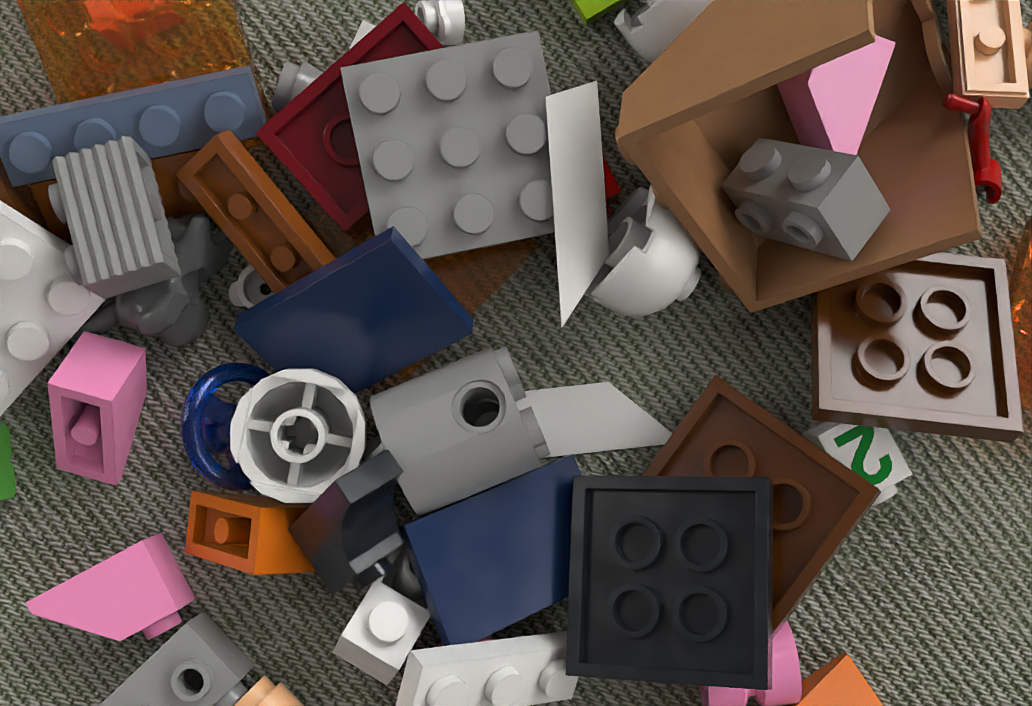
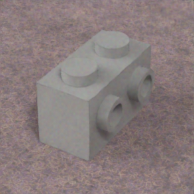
(806, 197)
(188, 670)

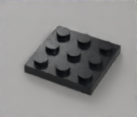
(672, 580)

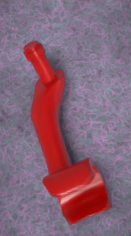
(985, 169)

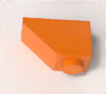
(245, 532)

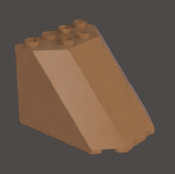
(719, 93)

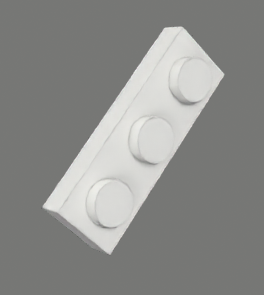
(489, 673)

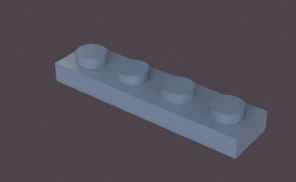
(157, 117)

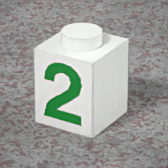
(865, 451)

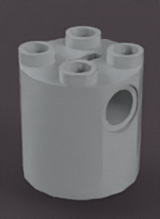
(434, 433)

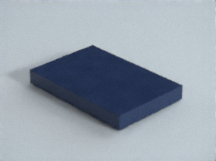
(358, 315)
(496, 553)

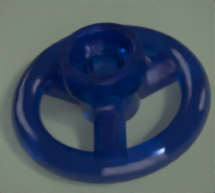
(207, 424)

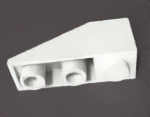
(386, 621)

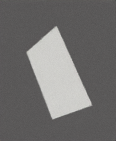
(577, 191)
(588, 419)

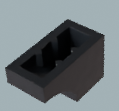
(353, 526)

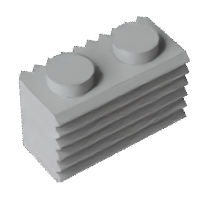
(113, 218)

